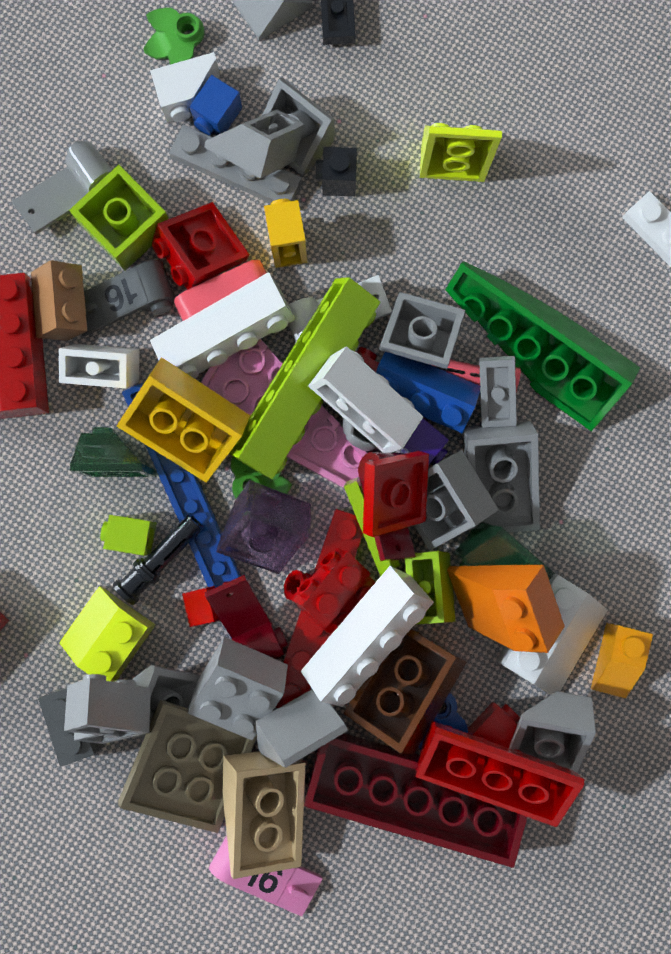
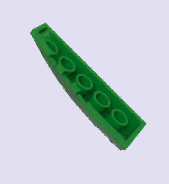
(553, 351)

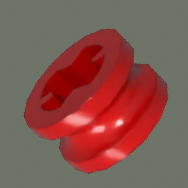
(293, 582)

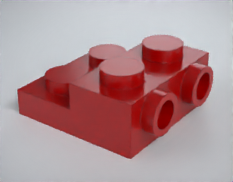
(198, 245)
(333, 589)

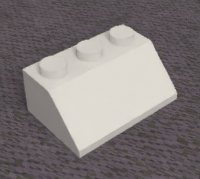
(581, 619)

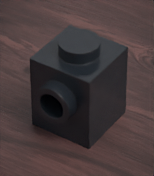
(337, 171)

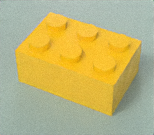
(184, 420)

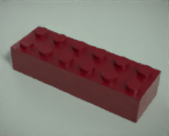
(380, 790)

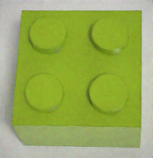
(119, 216)

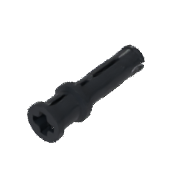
(148, 570)

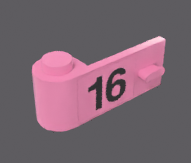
(287, 888)

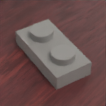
(498, 391)

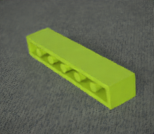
(288, 401)

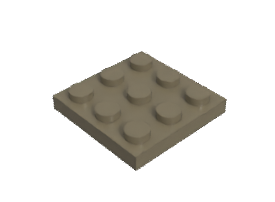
(181, 769)

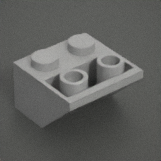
(259, 144)

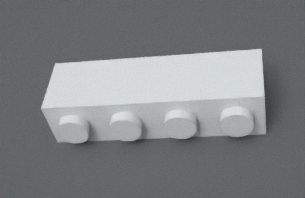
(225, 327)
(366, 637)

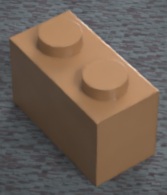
(58, 301)

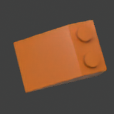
(509, 604)

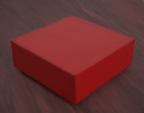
(198, 608)

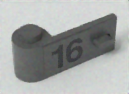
(136, 289)

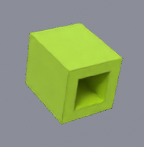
(128, 535)

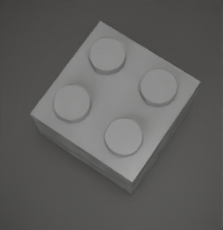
(454, 501)
(238, 688)

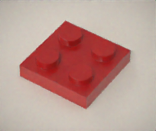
(395, 493)

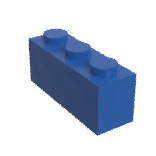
(431, 390)

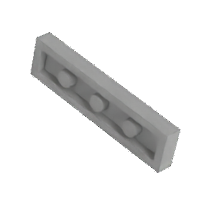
(191, 152)

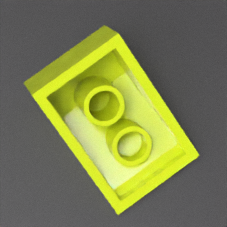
(458, 152)

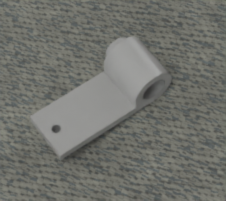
(60, 192)

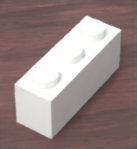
(366, 400)

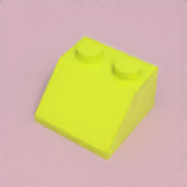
(106, 635)

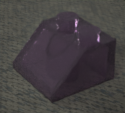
(265, 527)

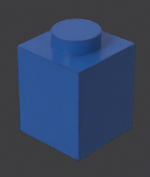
(215, 107)

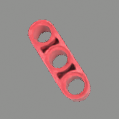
(215, 289)

